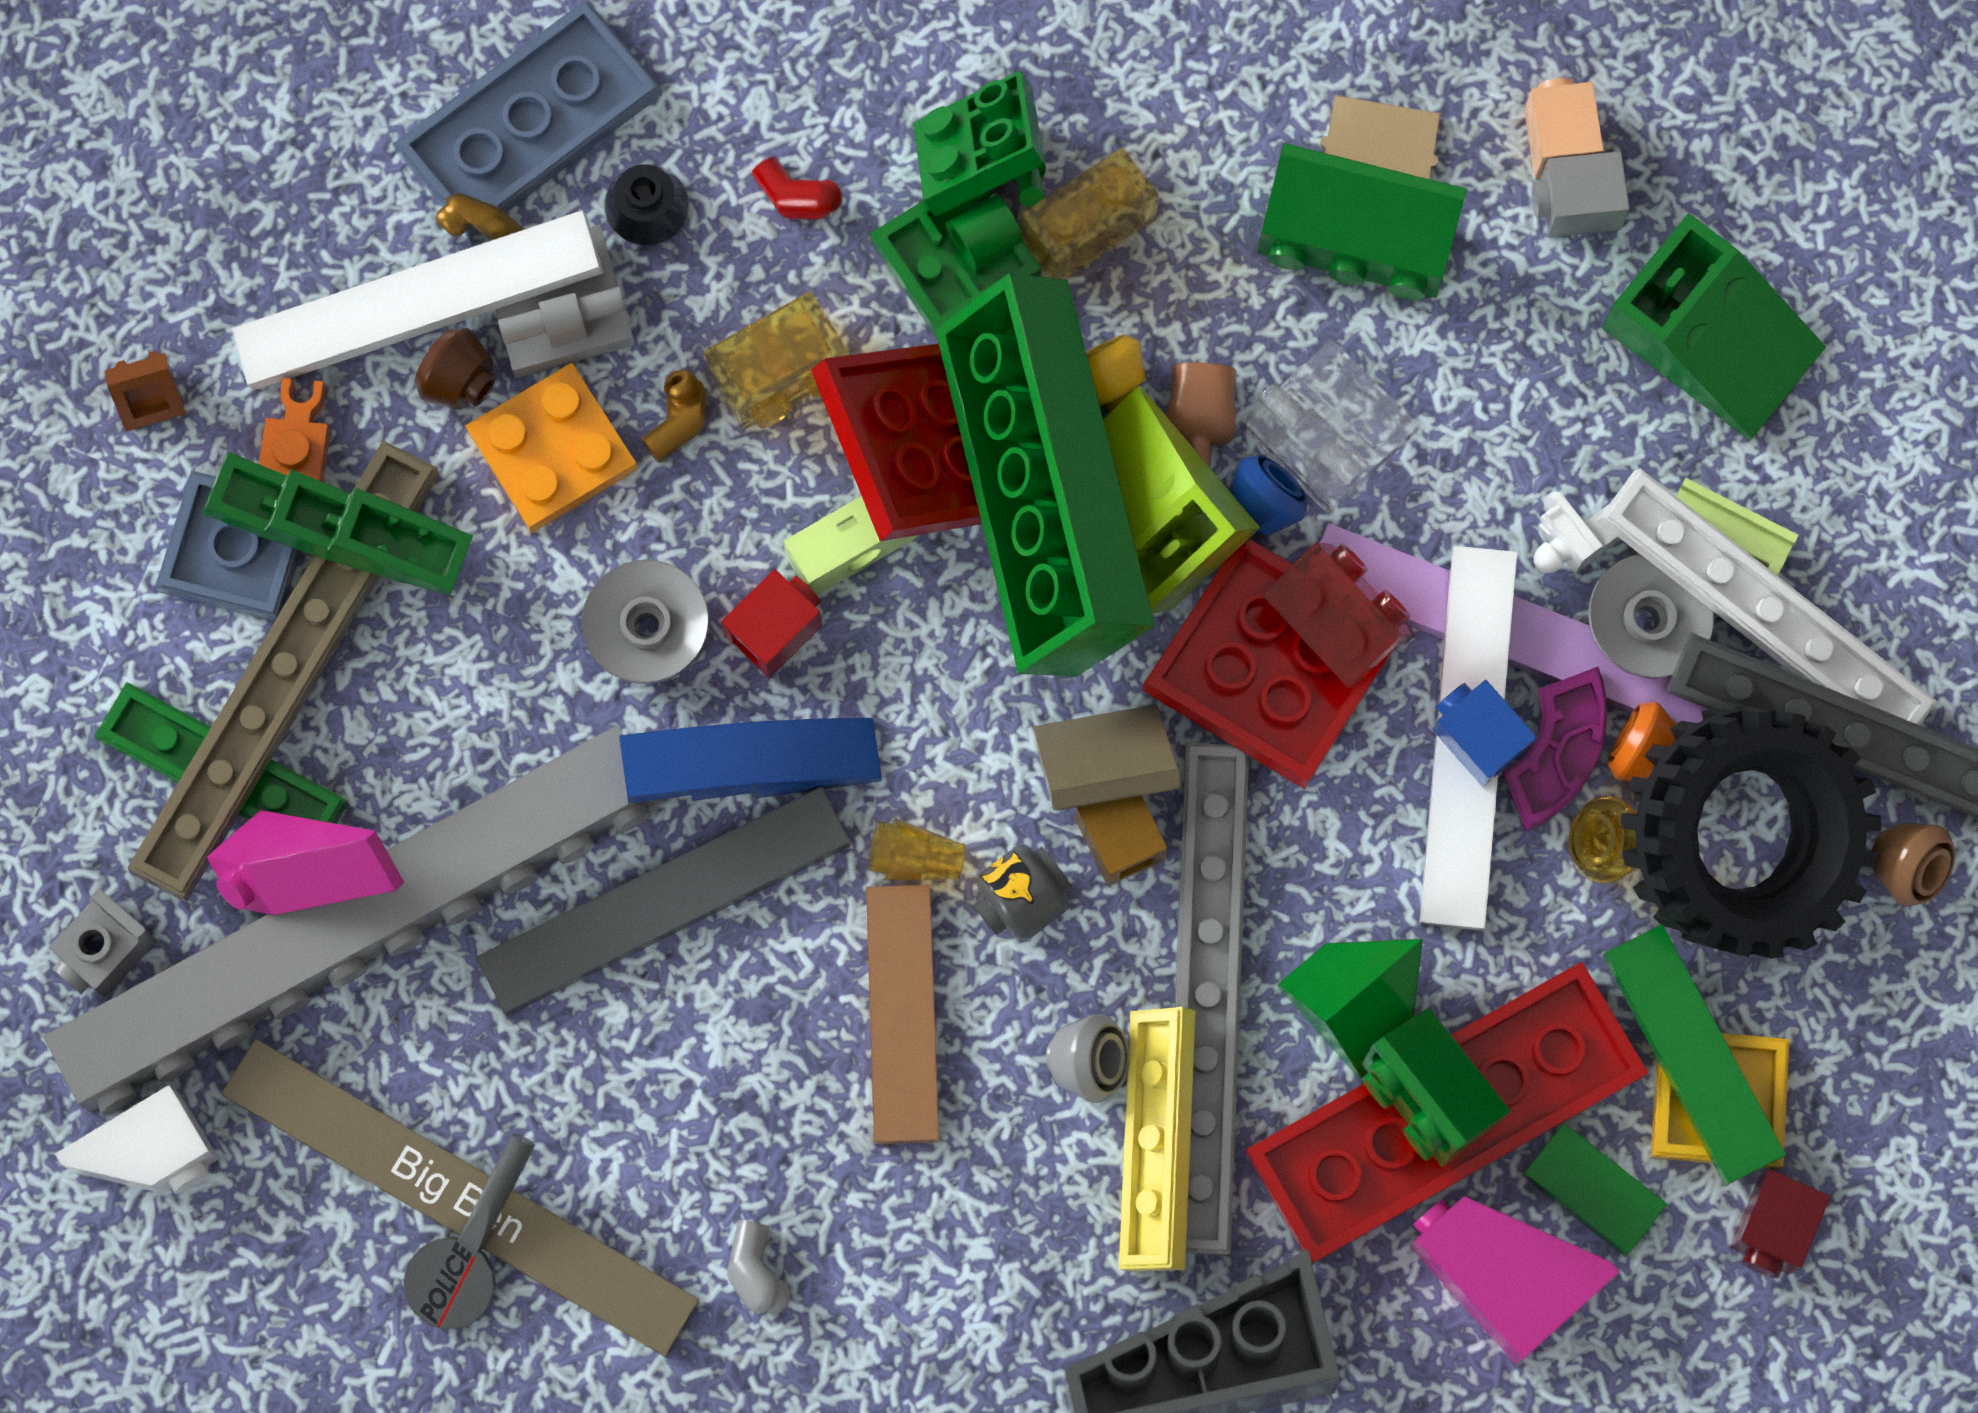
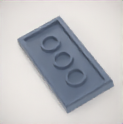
(530, 114)

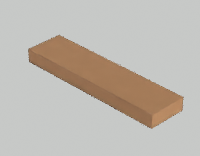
(902, 1015)

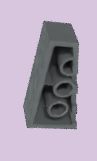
(1229, 1355)

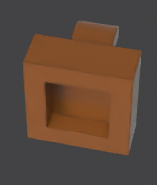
(145, 391)

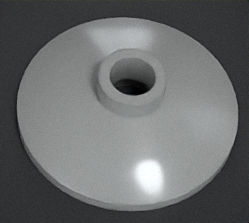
(1636, 586)
(638, 592)

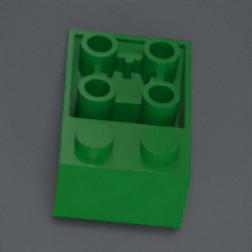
(1714, 327)

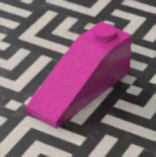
(299, 864)

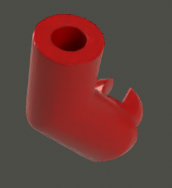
(796, 197)

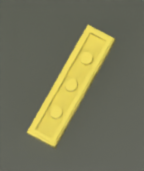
(1157, 1140)

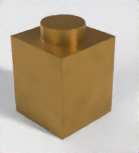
(1121, 837)

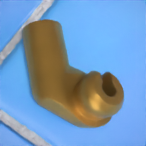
(486, 218)
(683, 415)

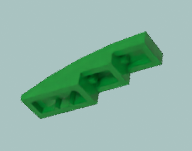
(337, 524)

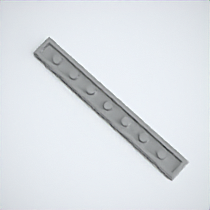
(1211, 976)

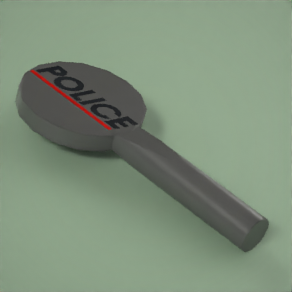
(451, 1277)

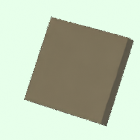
(1106, 757)

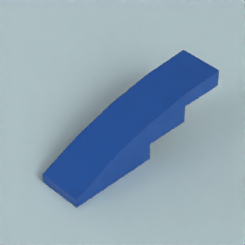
(750, 758)

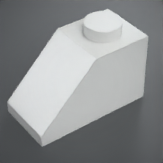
(146, 1147)

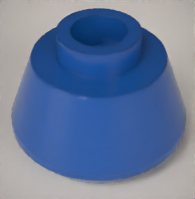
(1268, 494)

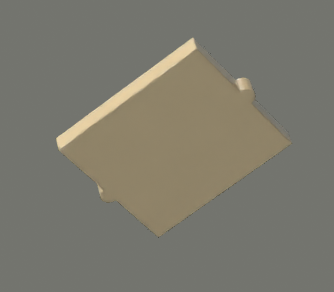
(1383, 135)

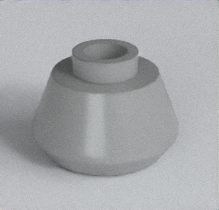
(1089, 1057)

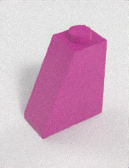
(1507, 1272)

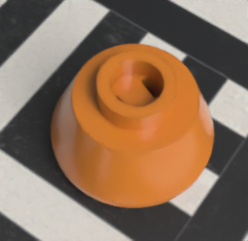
(1644, 727)

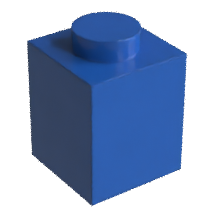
(1482, 730)

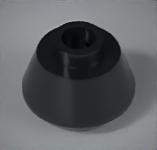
(652, 216)

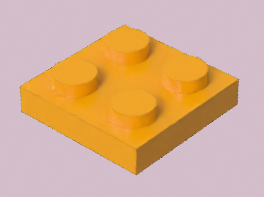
(551, 447)

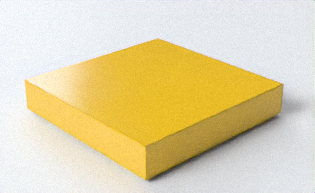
(1766, 1071)

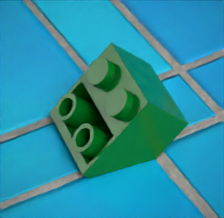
(1432, 1088)

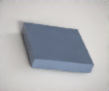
(223, 563)

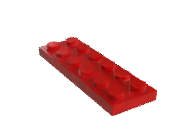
(1354, 1168)

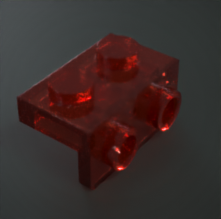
(1340, 611)

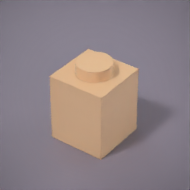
(1562, 121)

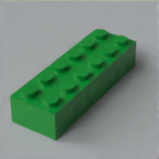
(1044, 476)

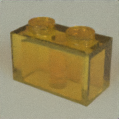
(1089, 215)
(772, 361)

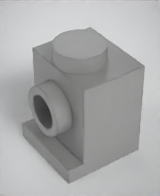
(123, 946)

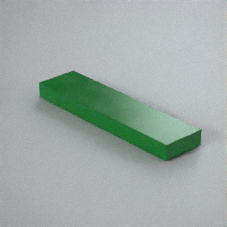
(169, 739)
(1694, 1055)

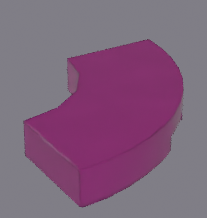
(1565, 748)

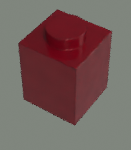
(1778, 1224)

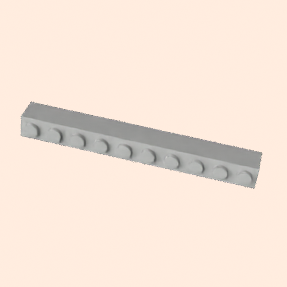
(290, 954)

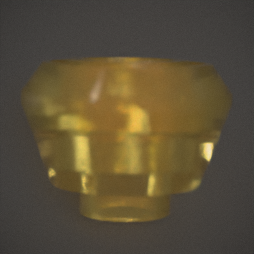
(1598, 840)

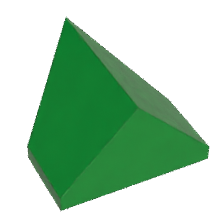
(1356, 993)

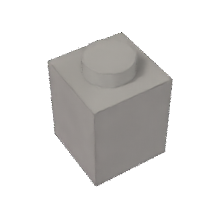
(1581, 194)

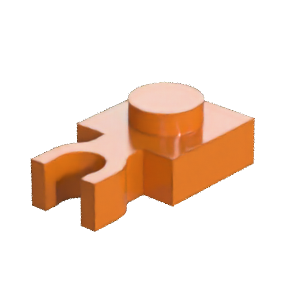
(296, 439)

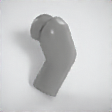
(750, 1275)

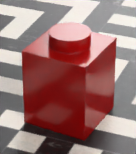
(773, 621)

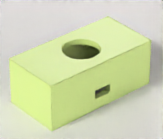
(829, 554)

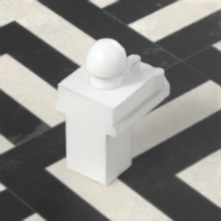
(1570, 537)

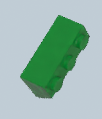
(1360, 222)

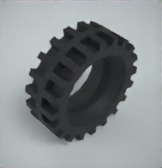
(1821, 851)

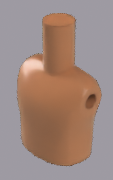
(1203, 405)

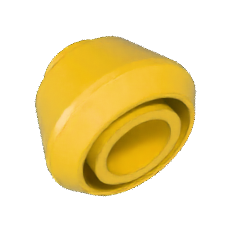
(1116, 369)

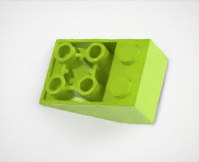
(1173, 502)

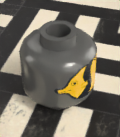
(1022, 892)

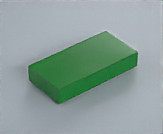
(1594, 1190)

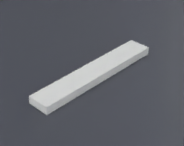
(417, 300)
(1756, 599)
(1459, 806)

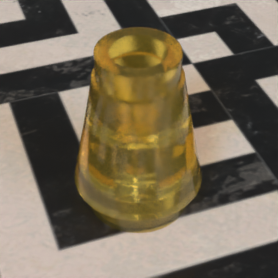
(914, 853)

